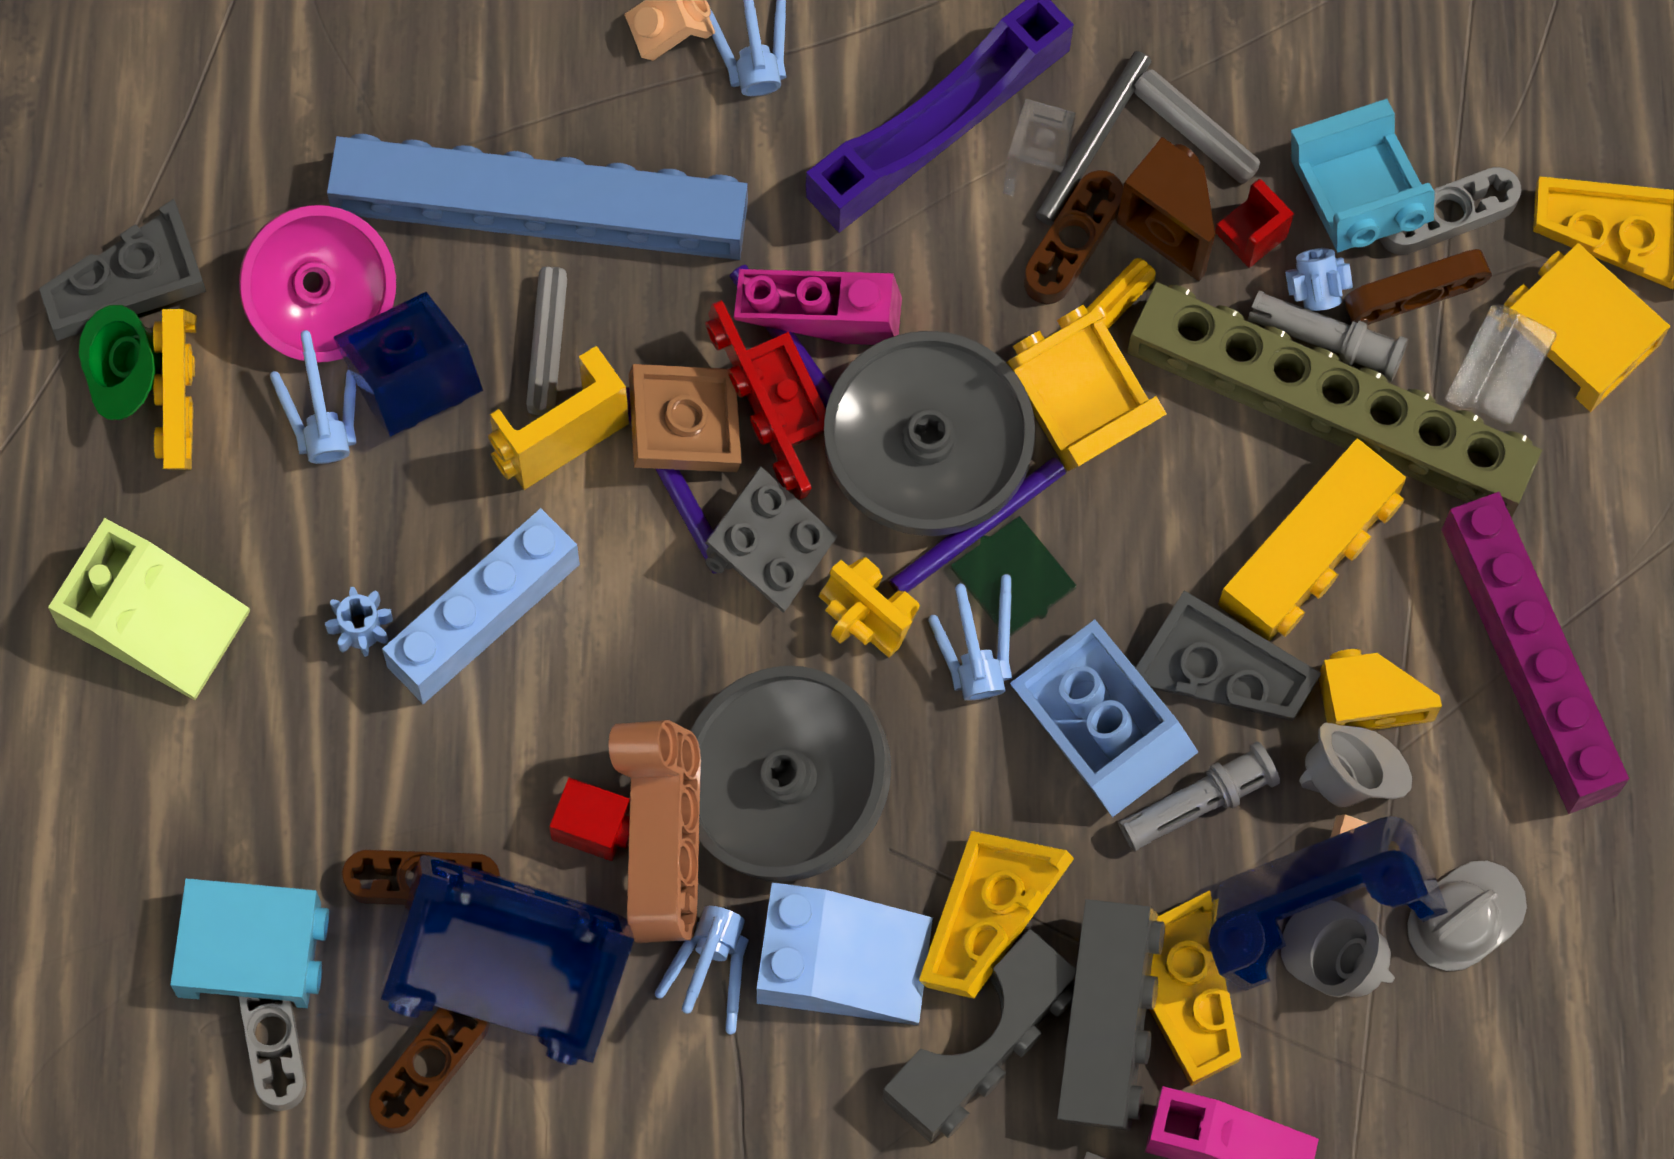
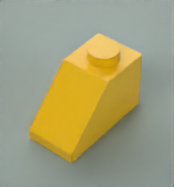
(1373, 692)

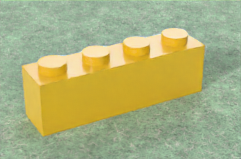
(1313, 541)

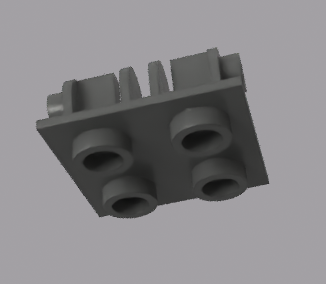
(769, 540)

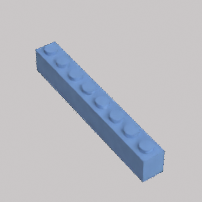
(539, 196)

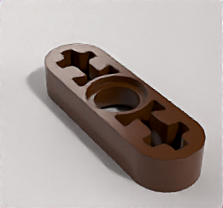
(1043, 258)
(1418, 287)
(383, 859)
(394, 1087)

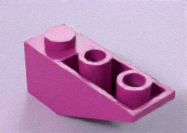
(821, 303)
(1207, 1128)

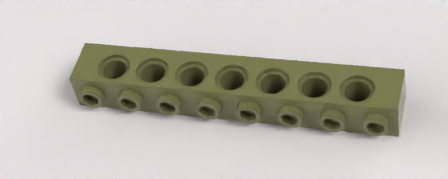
(1304, 406)

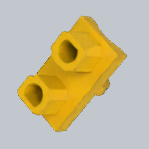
(864, 610)

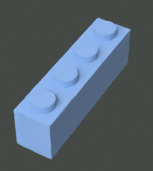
(481, 606)

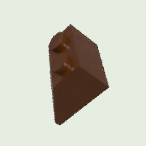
(1170, 207)

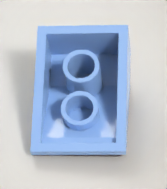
(1104, 717)
(842, 955)

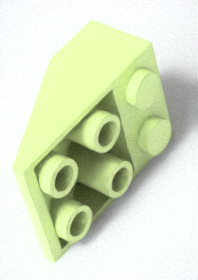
(147, 609)

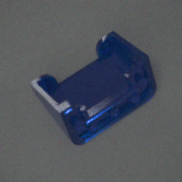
(1378, 855)
(507, 957)

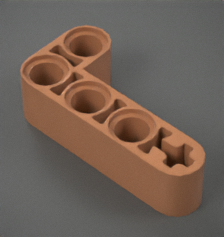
(662, 827)

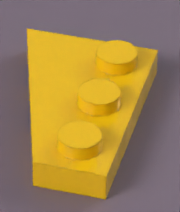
(1612, 222)
(175, 438)
(987, 909)
(1192, 996)

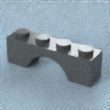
(937, 1087)

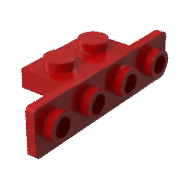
(778, 391)

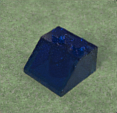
(409, 363)

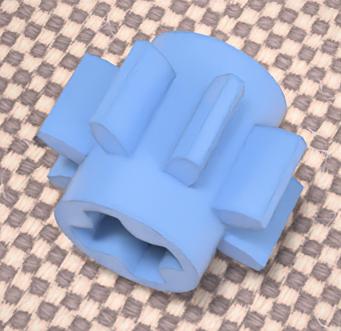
(1319, 279)
(344, 623)

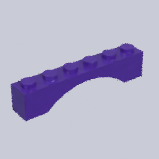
(881, 160)

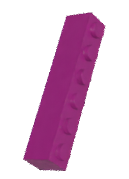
(1534, 653)

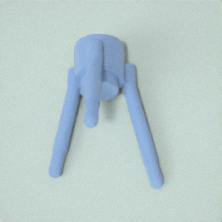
(757, 69)
(324, 437)
(980, 673)
(715, 937)

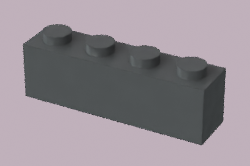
(1109, 1015)

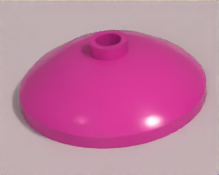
(352, 271)

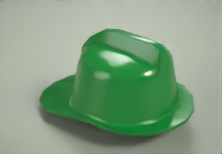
(118, 361)

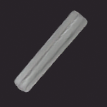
(1196, 126)
(546, 340)

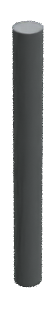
(1093, 138)

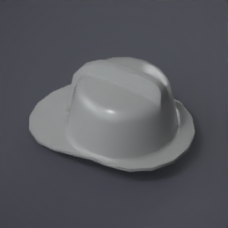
(1354, 766)
(1483, 912)
(1336, 950)

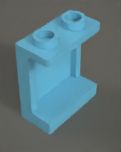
(1360, 176)
(248, 941)

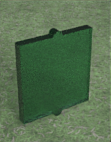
(1035, 574)

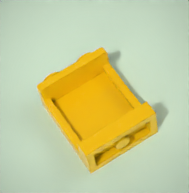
(1597, 321)
(1082, 387)
(565, 429)

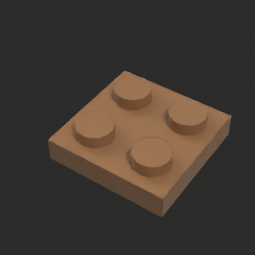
(684, 418)

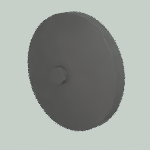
(929, 433)
(789, 773)

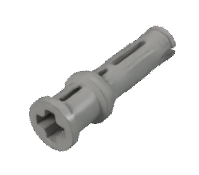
(1352, 341)
(1220, 787)

